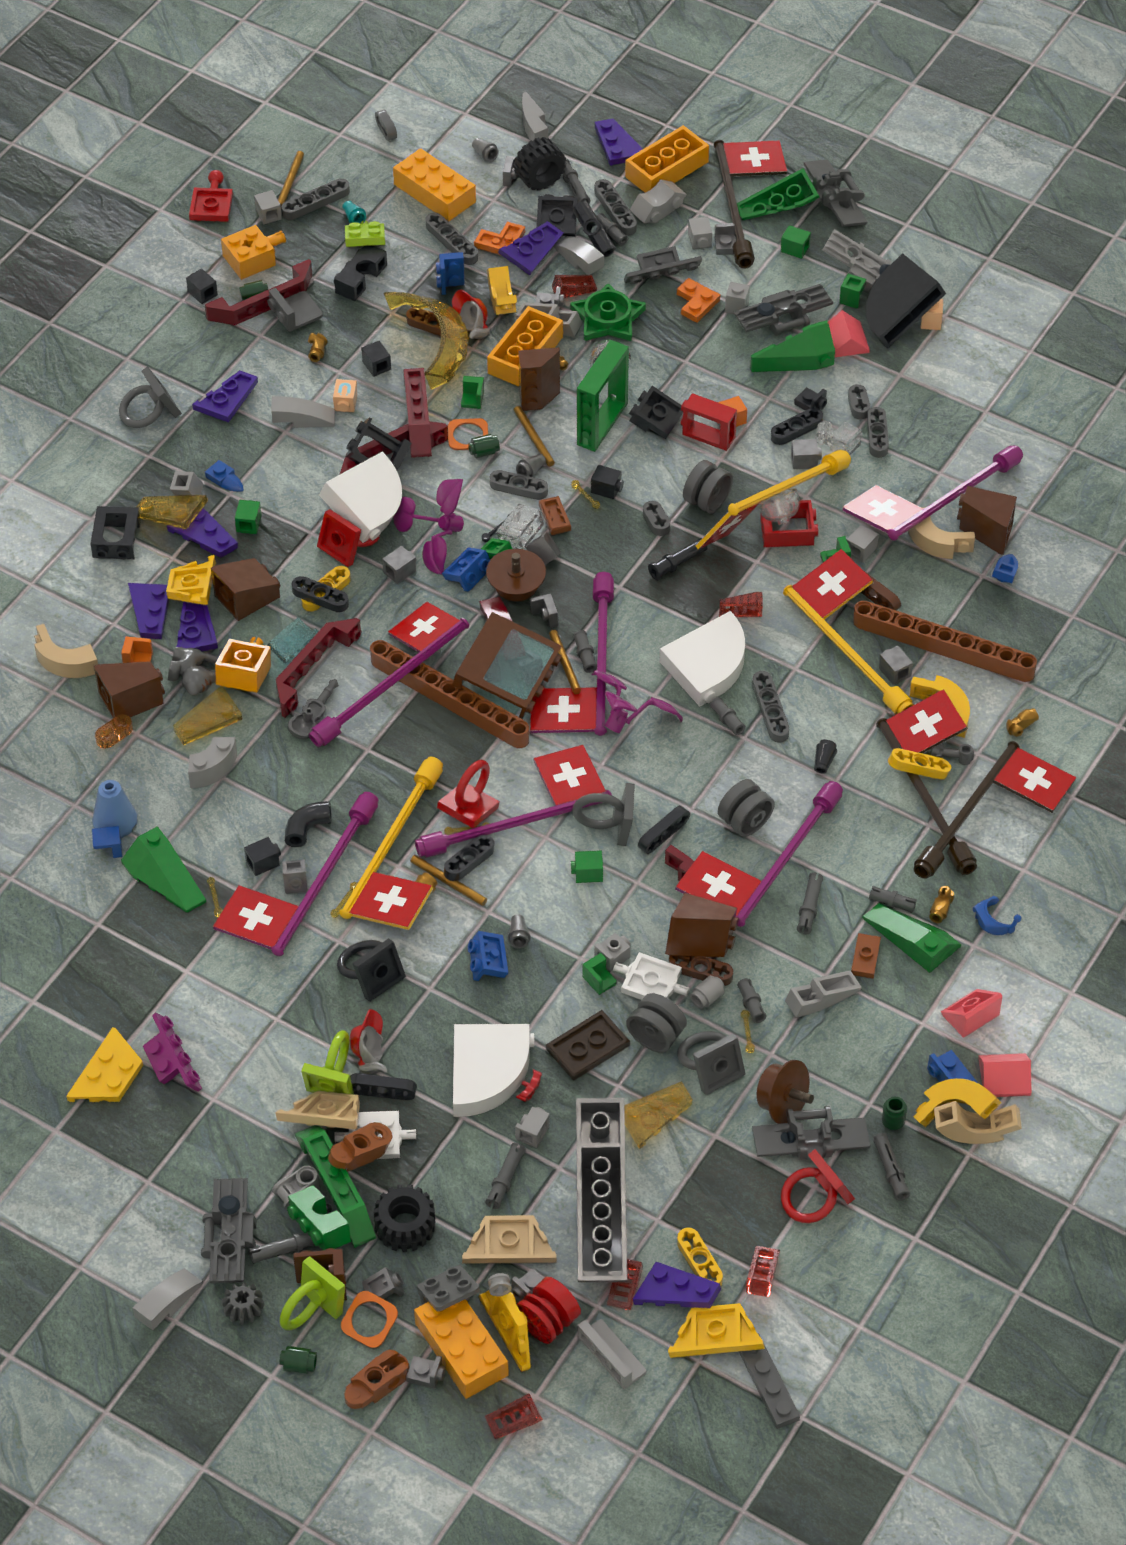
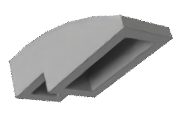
(533, 118)
(580, 254)
(570, 319)
(302, 412)
(822, 993)
(166, 1298)

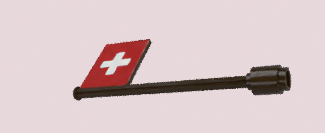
(746, 159)
(918, 731)
(1017, 773)

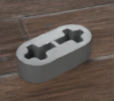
(386, 125)
(854, 402)
(652, 519)

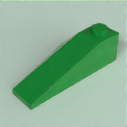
(783, 195)
(805, 351)
(160, 867)
(917, 939)

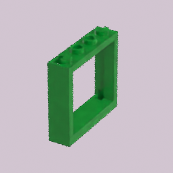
(592, 422)

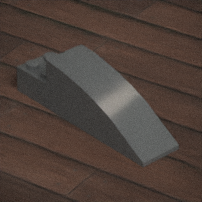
(601, 1190)

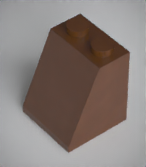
(988, 516)
(244, 586)
(129, 687)
(701, 928)

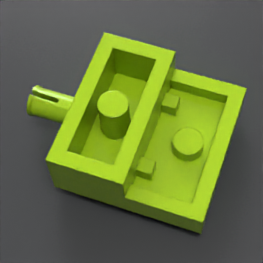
(364, 234)

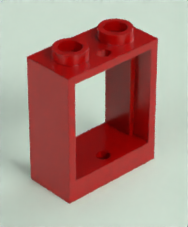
(713, 411)
(792, 537)

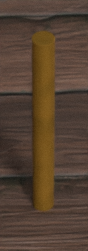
(290, 178)
(533, 435)
(566, 663)
(437, 873)

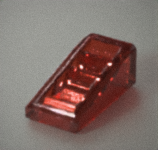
(574, 284)
(746, 605)
(632, 1265)
(759, 1284)
(517, 1424)

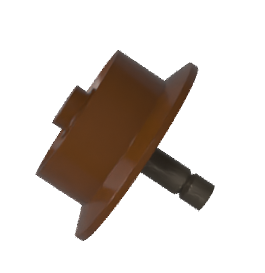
(516, 574)
(783, 1089)

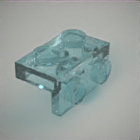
(291, 640)

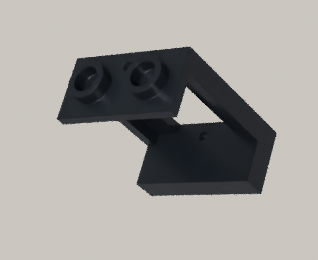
(367, 429)
(115, 517)

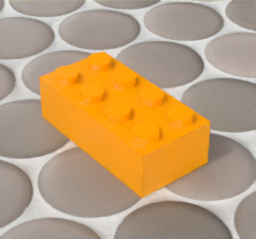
(667, 159)
(434, 184)
(530, 331)
(464, 1345)

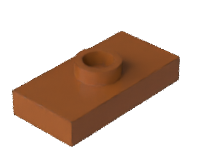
(554, 515)
(865, 955)

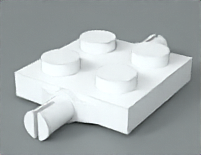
(650, 976)
(391, 1120)

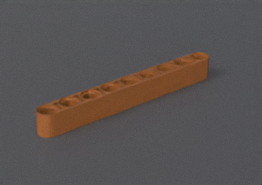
(944, 641)
(459, 701)

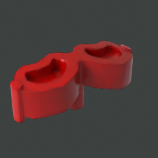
(530, 1089)

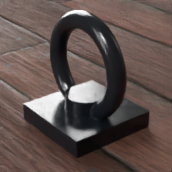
(376, 969)

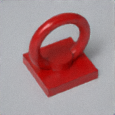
(340, 538)
(467, 802)
(828, 1181)

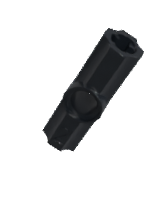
(588, 220)

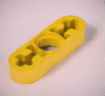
(330, 579)
(932, 766)
(699, 1248)

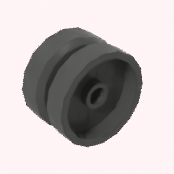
(707, 486)
(746, 807)
(656, 1022)

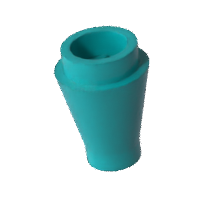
(353, 212)

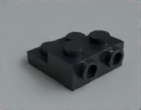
(558, 212)
(656, 412)

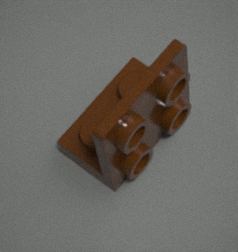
(330, 1259)

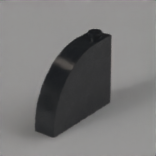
(900, 299)

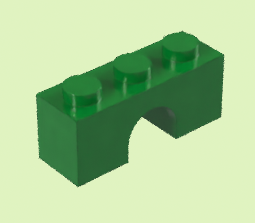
(310, 1211)

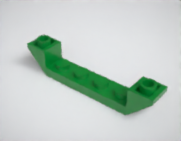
(338, 1183)

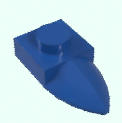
(224, 477)
(1006, 568)

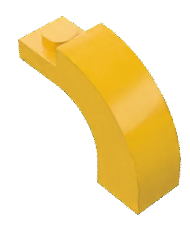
(500, 290)
(923, 688)
(957, 1090)

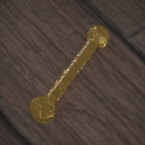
(576, 485)
(448, 830)
(217, 911)
(335, 912)
(750, 1048)

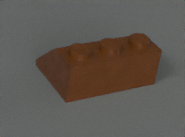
(538, 377)

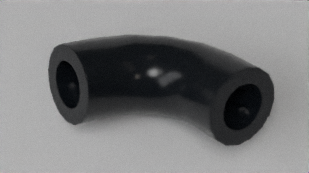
(303, 819)

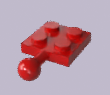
(211, 202)

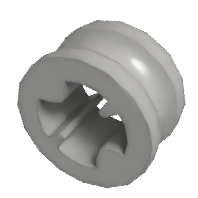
(499, 1284)

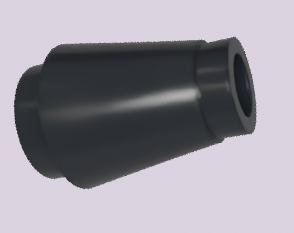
(824, 755)

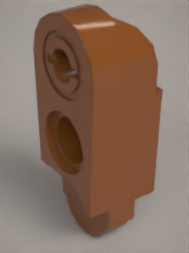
(361, 1147)
(363, 1392)

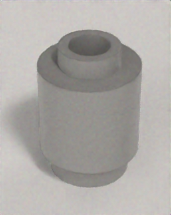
(707, 992)

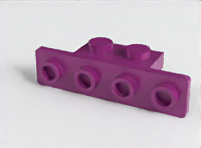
(168, 1055)

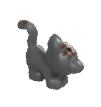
(187, 663)

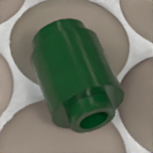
(252, 288)
(484, 445)
(894, 1113)
(298, 1359)

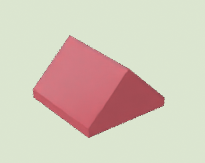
(847, 335)
(973, 1011)
(1006, 1074)

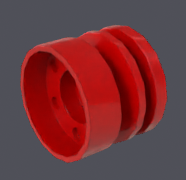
(549, 1309)

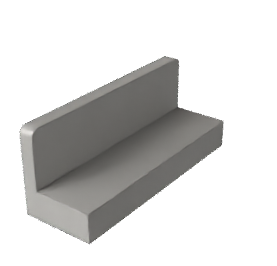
(611, 1352)

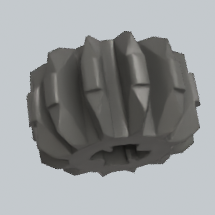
(251, 1301)

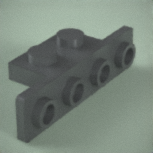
(660, 262)

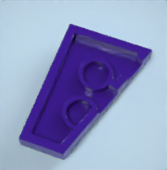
(615, 141)
(532, 248)
(228, 398)
(207, 534)
(150, 608)
(196, 628)
(674, 1286)

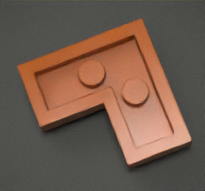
(493, 242)
(700, 299)

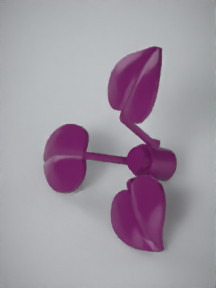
(447, 497)
(618, 715)

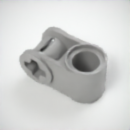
(295, 1183)

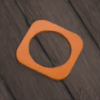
(456, 423)
(377, 1340)

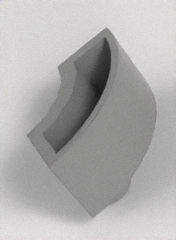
(658, 202)
(213, 762)

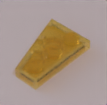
(172, 510)
(207, 717)
(652, 1112)

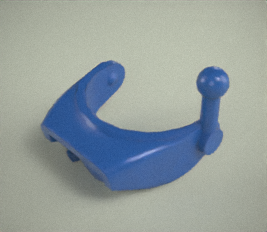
(988, 923)

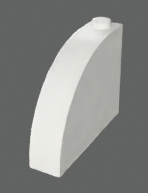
(366, 495)
(707, 658)
(488, 1065)

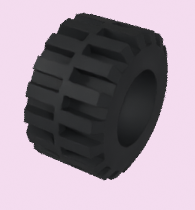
(539, 163)
(404, 1234)

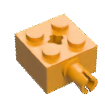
(251, 251)
(243, 665)

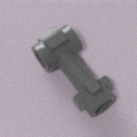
(964, 754)

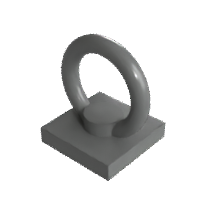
(157, 393)
(621, 816)
(716, 1063)

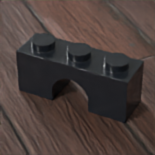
(351, 279)

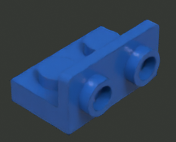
(450, 270)
(468, 568)
(487, 955)
(948, 1067)

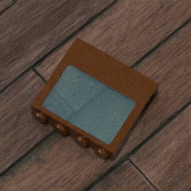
(509, 662)

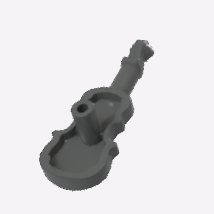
(301, 724)

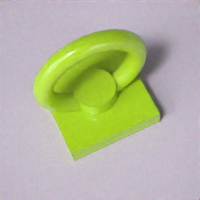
(329, 1077)
(321, 1289)

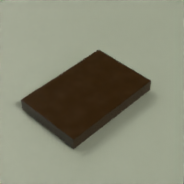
(587, 1045)

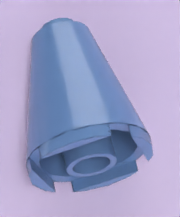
(113, 808)

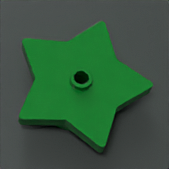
(608, 313)

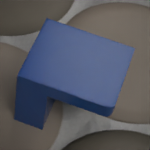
(108, 838)

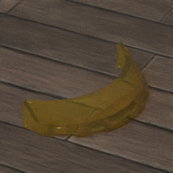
(453, 335)

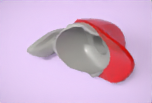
(472, 312)
(366, 1043)

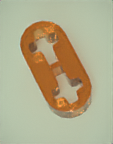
(113, 731)

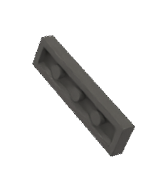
(770, 1387)

